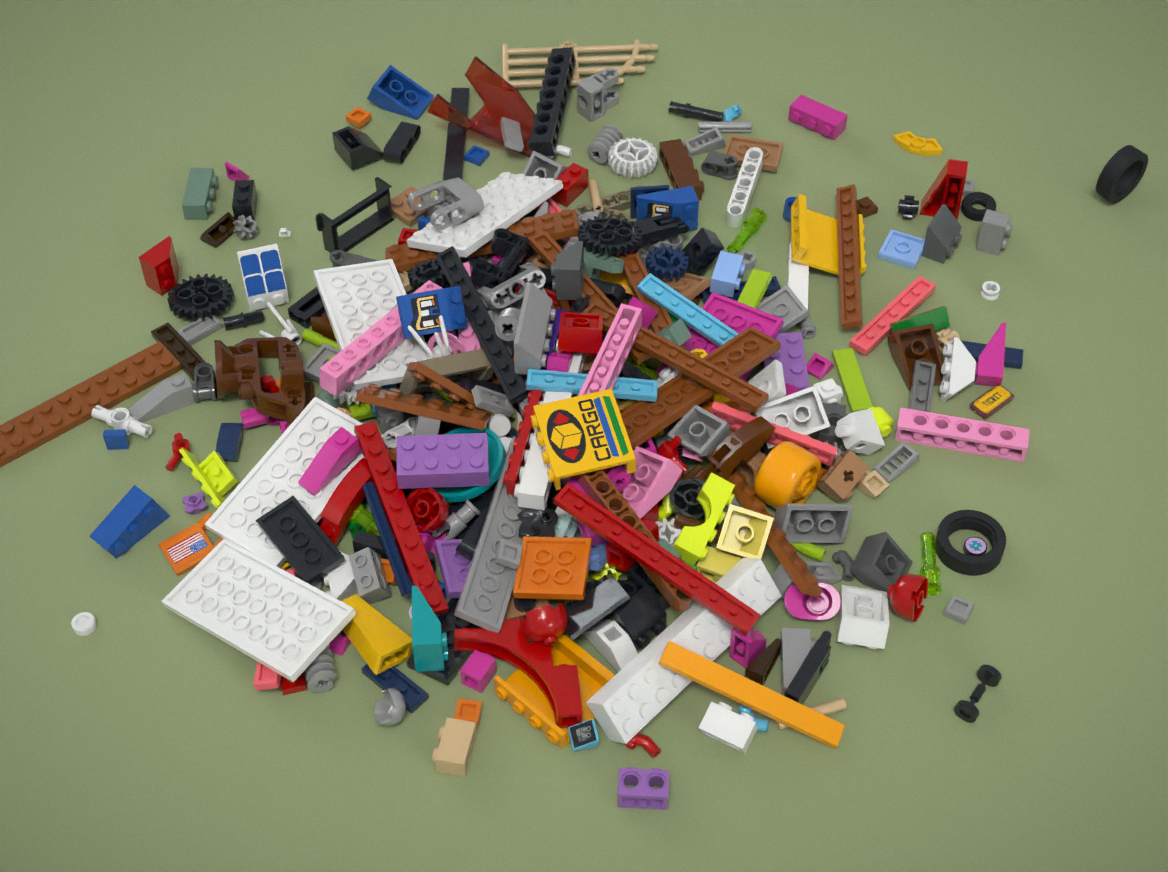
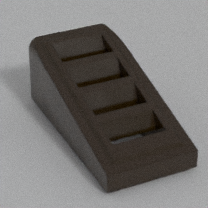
(761, 667)

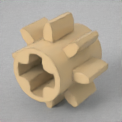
(945, 336)

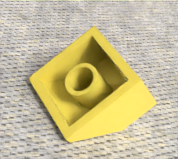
(744, 532)

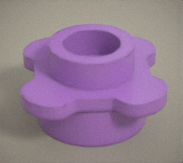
(194, 503)

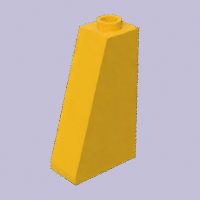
(376, 637)

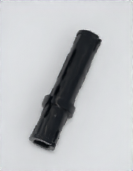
(696, 112)

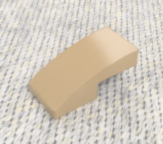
(872, 484)

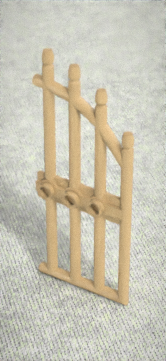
(626, 68)

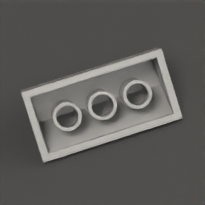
(533, 330)

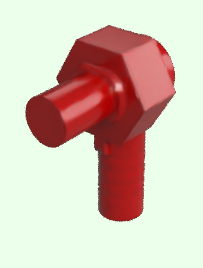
(268, 384)
(176, 446)
(669, 450)

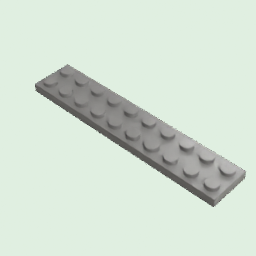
(487, 582)

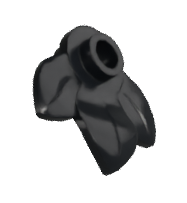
(535, 525)

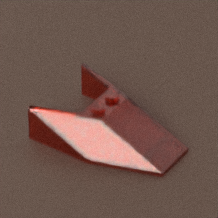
(499, 101)

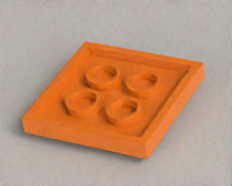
(553, 568)

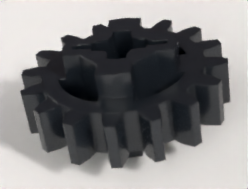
(426, 271)

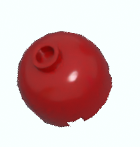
(428, 509)
(908, 595)
(545, 623)

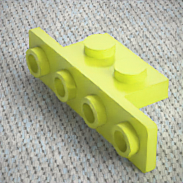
(212, 473)

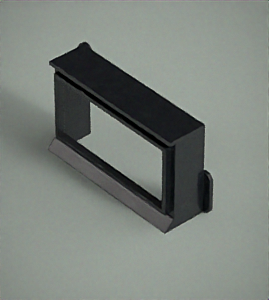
(363, 229)

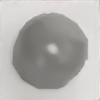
(390, 709)

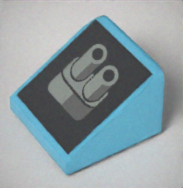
(583, 735)

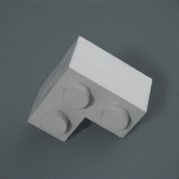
(994, 232)

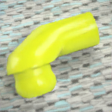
(664, 510)

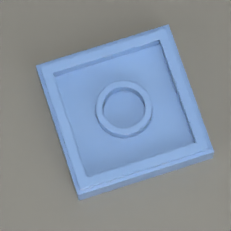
(902, 249)

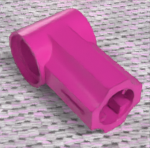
(253, 418)

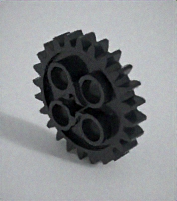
(610, 235)
(200, 297)

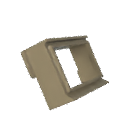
(473, 362)

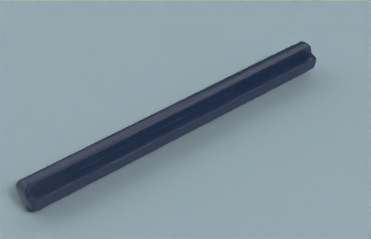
(387, 539)

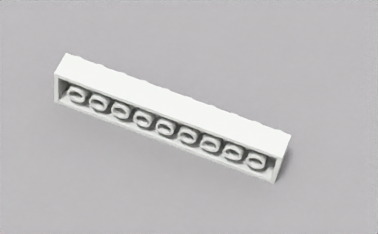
(645, 686)

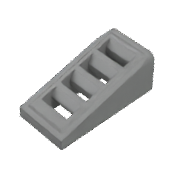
(710, 140)
(902, 449)

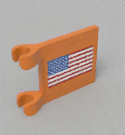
(188, 546)

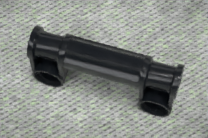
(504, 244)

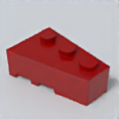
(946, 189)

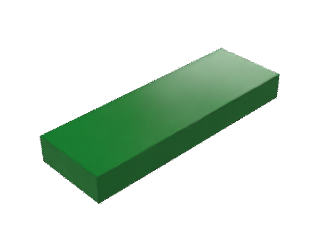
(936, 316)

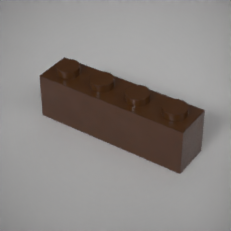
(680, 166)

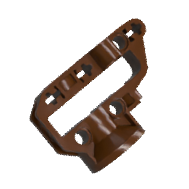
(239, 372)

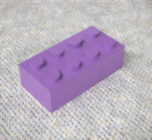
(792, 359)
(442, 460)

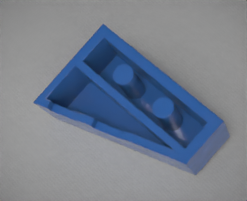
(129, 522)

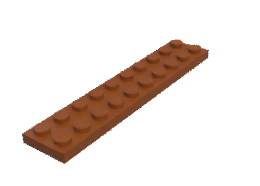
(557, 225)
(683, 393)
(76, 404)

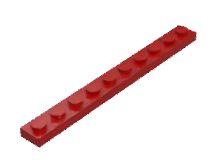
(399, 516)
(657, 559)

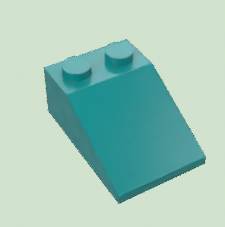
(428, 641)

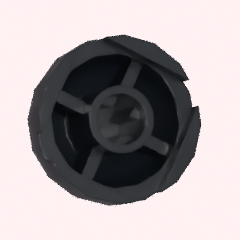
(684, 499)

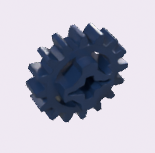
(666, 262)

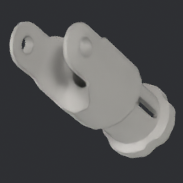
(458, 521)

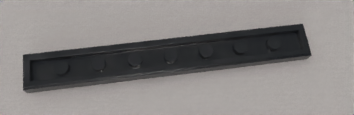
(456, 137)

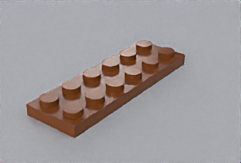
(417, 405)

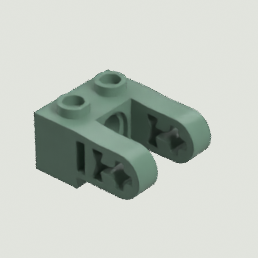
(595, 263)

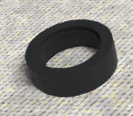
(1122, 174)
(964, 563)

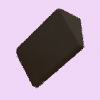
(219, 231)

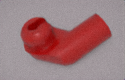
(645, 742)

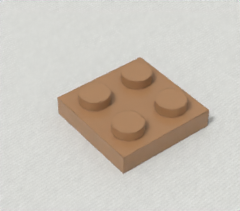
(403, 211)

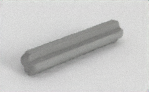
(726, 127)

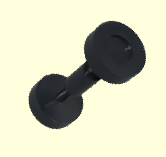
(967, 710)

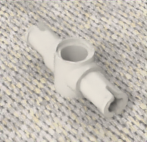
(121, 419)

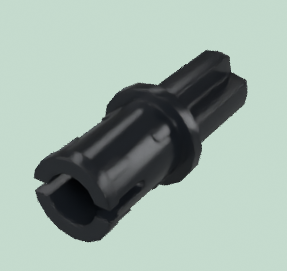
(243, 319)

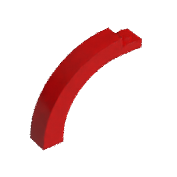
(346, 500)

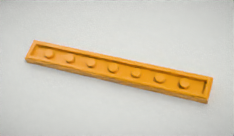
(751, 694)

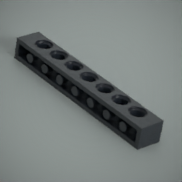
(552, 101)

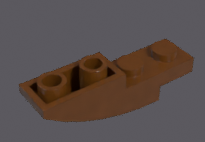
(738, 446)

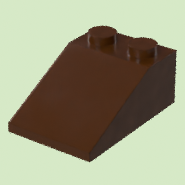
(912, 345)

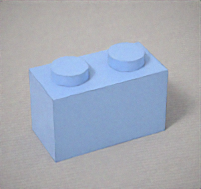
(726, 274)

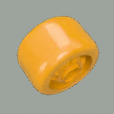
(787, 475)

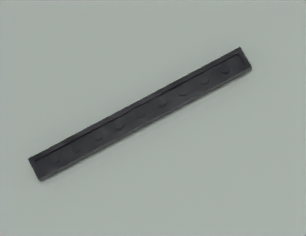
(483, 326)

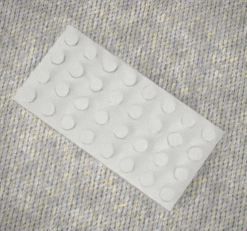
(504, 201)
(356, 300)
(277, 479)
(259, 609)

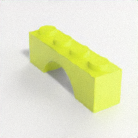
(713, 497)

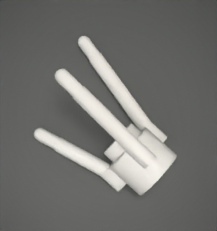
(289, 331)
(439, 350)

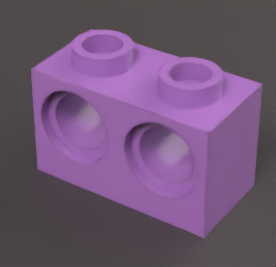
(642, 795)

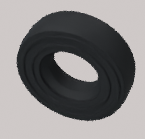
(977, 198)

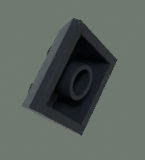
(641, 617)

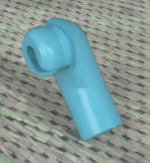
(732, 113)
(762, 724)

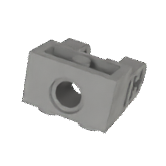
(592, 97)

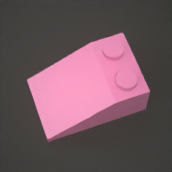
(651, 481)

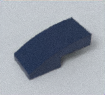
(229, 440)

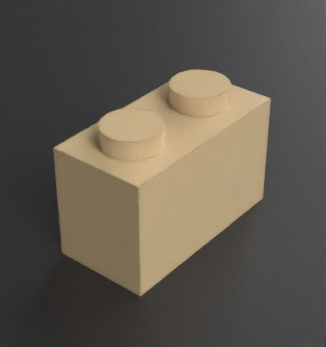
(455, 747)

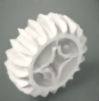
(632, 157)

